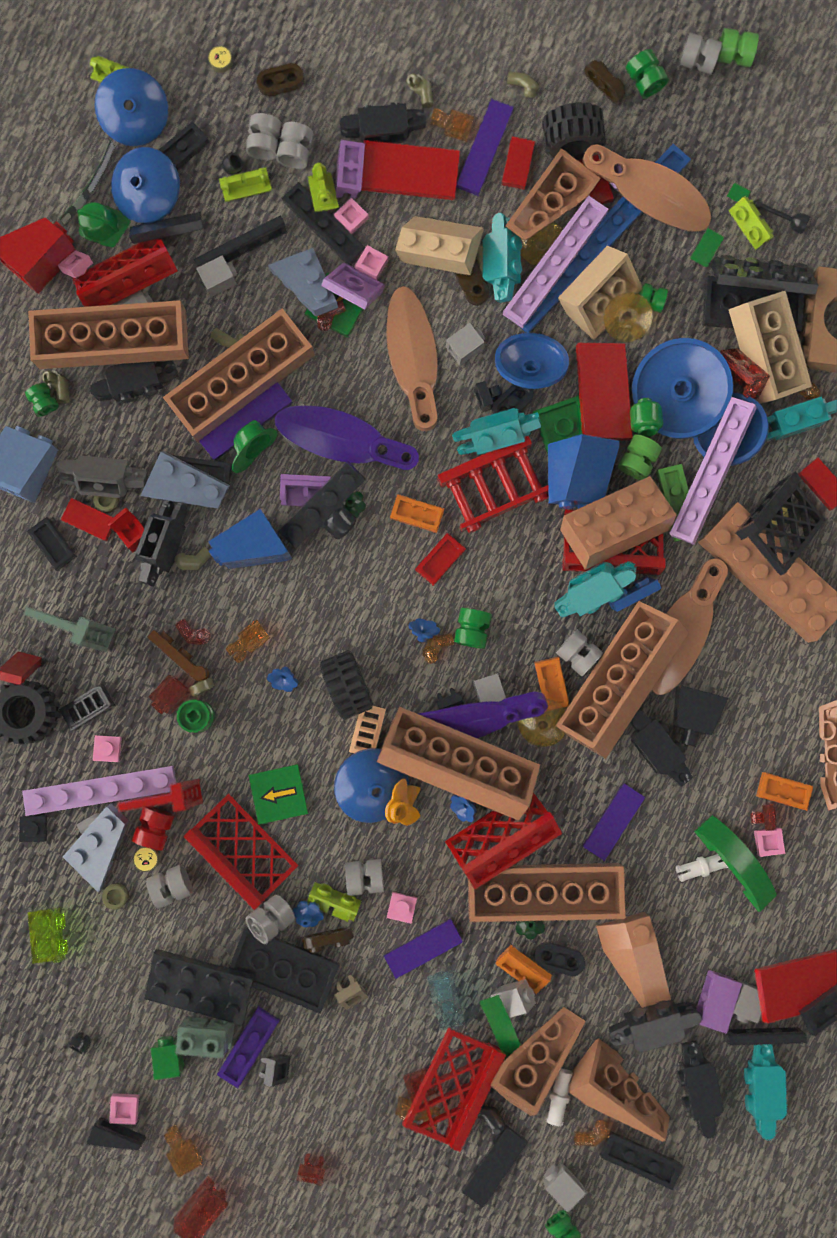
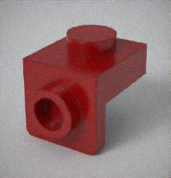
(127, 528)

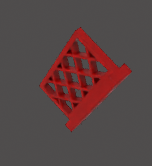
(123, 282)
(644, 563)
(182, 794)
(510, 848)
(220, 861)
(474, 1091)

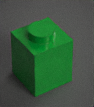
(164, 1060)

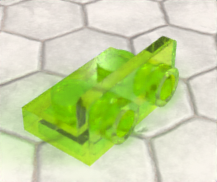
(47, 935)

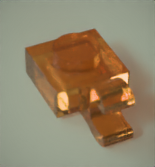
(456, 125)
(249, 639)
(403, 1106)
(182, 1154)

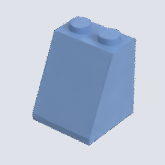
(24, 462)

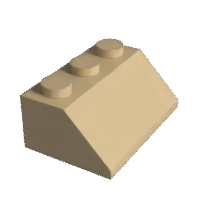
(439, 244)
(596, 286)

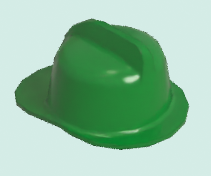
(102, 224)
(249, 444)

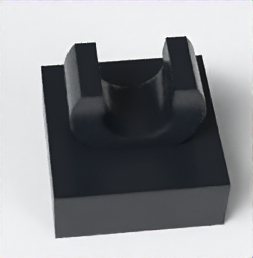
(486, 396)
(451, 701)
(276, 1070)

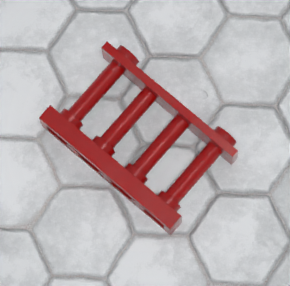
(474, 469)

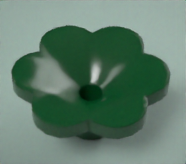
(357, 503)
(530, 932)

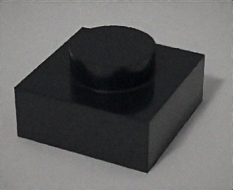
(33, 829)

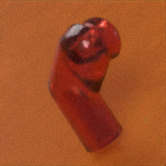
(325, 320)
(193, 636)

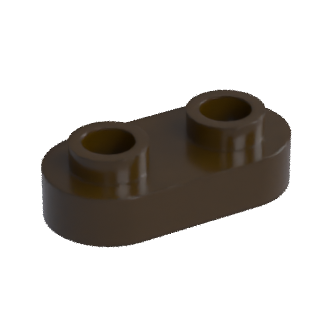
(279, 77)
(610, 86)
(470, 282)
(318, 941)

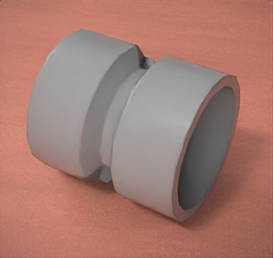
(691, 53)
(263, 136)
(294, 147)
(572, 646)
(355, 877)
(177, 882)
(273, 917)

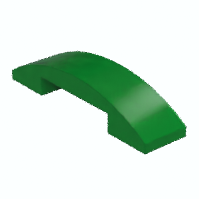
(739, 860)

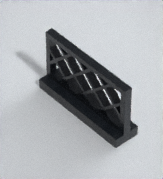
(771, 509)

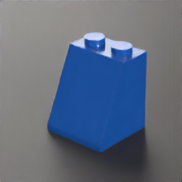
(580, 470)
(249, 544)

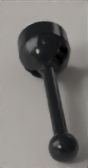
(797, 222)

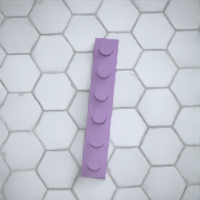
(555, 262)
(713, 470)
(98, 790)

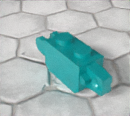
(502, 259)
(800, 418)
(496, 431)
(595, 588)
(766, 1090)

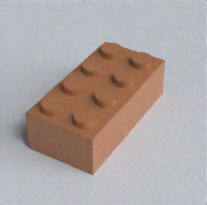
(617, 522)

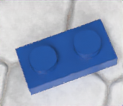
(642, 589)

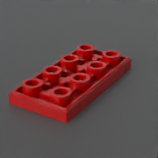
(410, 170)
(604, 390)
(794, 984)

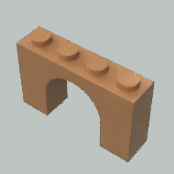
(819, 344)

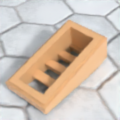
(376, 710)

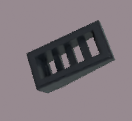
(105, 699)
(114, 1136)

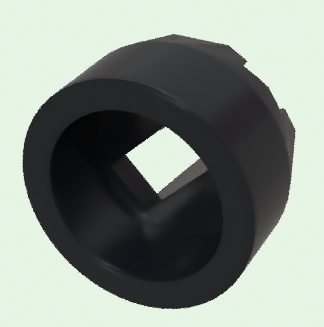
(230, 160)
(78, 1044)

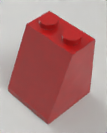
(36, 252)

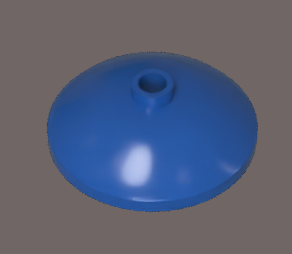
(149, 109)
(157, 187)
(531, 360)
(752, 441)
(356, 781)

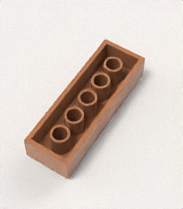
(108, 334)
(240, 375)
(796, 597)
(622, 679)
(459, 763)
(550, 893)

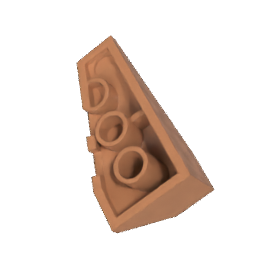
(555, 193)
(828, 732)
(636, 957)
(533, 1067)
(609, 1089)

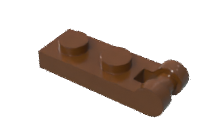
(179, 656)

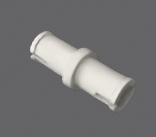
(701, 866)
(559, 1097)

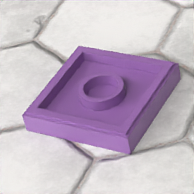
(353, 285)

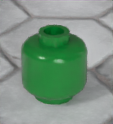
(646, 417)

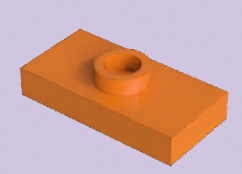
(417, 513)
(552, 680)
(784, 791)
(523, 968)

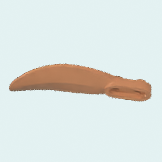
(652, 189)
(413, 354)
(696, 617)

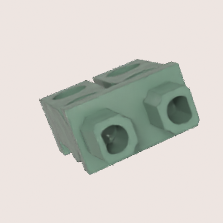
(203, 1039)

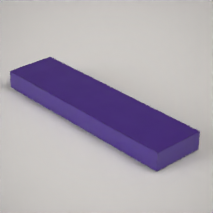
(484, 147)
(260, 409)

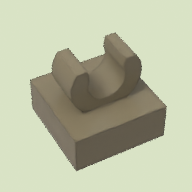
(351, 995)

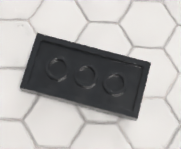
(764, 275)
(721, 298)
(286, 970)
(199, 986)

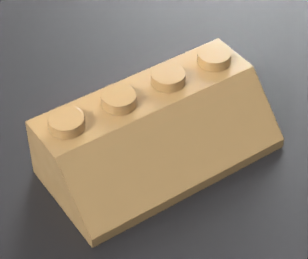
(771, 340)

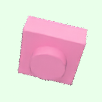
(351, 216)
(371, 262)
(75, 264)
(107, 748)
(769, 842)
(402, 907)
(124, 1108)

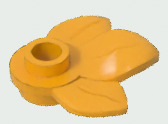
(400, 806)

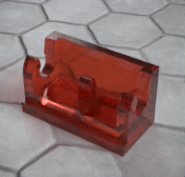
(746, 372)
(200, 1211)

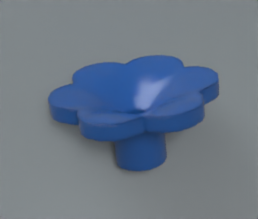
(423, 629)
(282, 679)
(463, 808)
(308, 914)

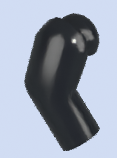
(493, 1119)

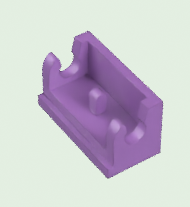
(349, 168)
(298, 489)
(718, 1001)

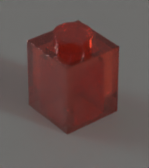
(169, 695)

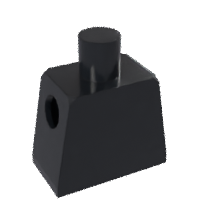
(696, 713)

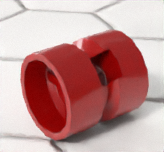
(153, 828)

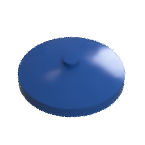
(688, 382)

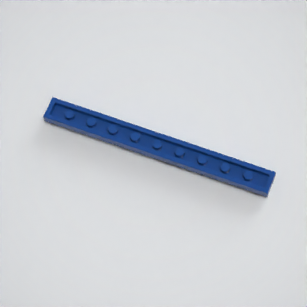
(606, 234)

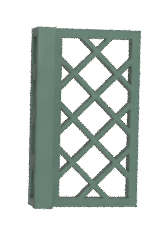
(85, 632)

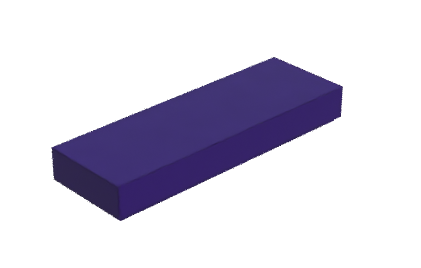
(613, 821)
(423, 948)
(248, 1047)

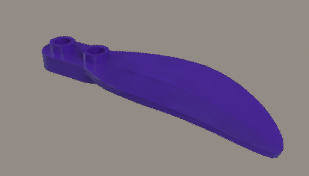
(341, 436)
(486, 717)

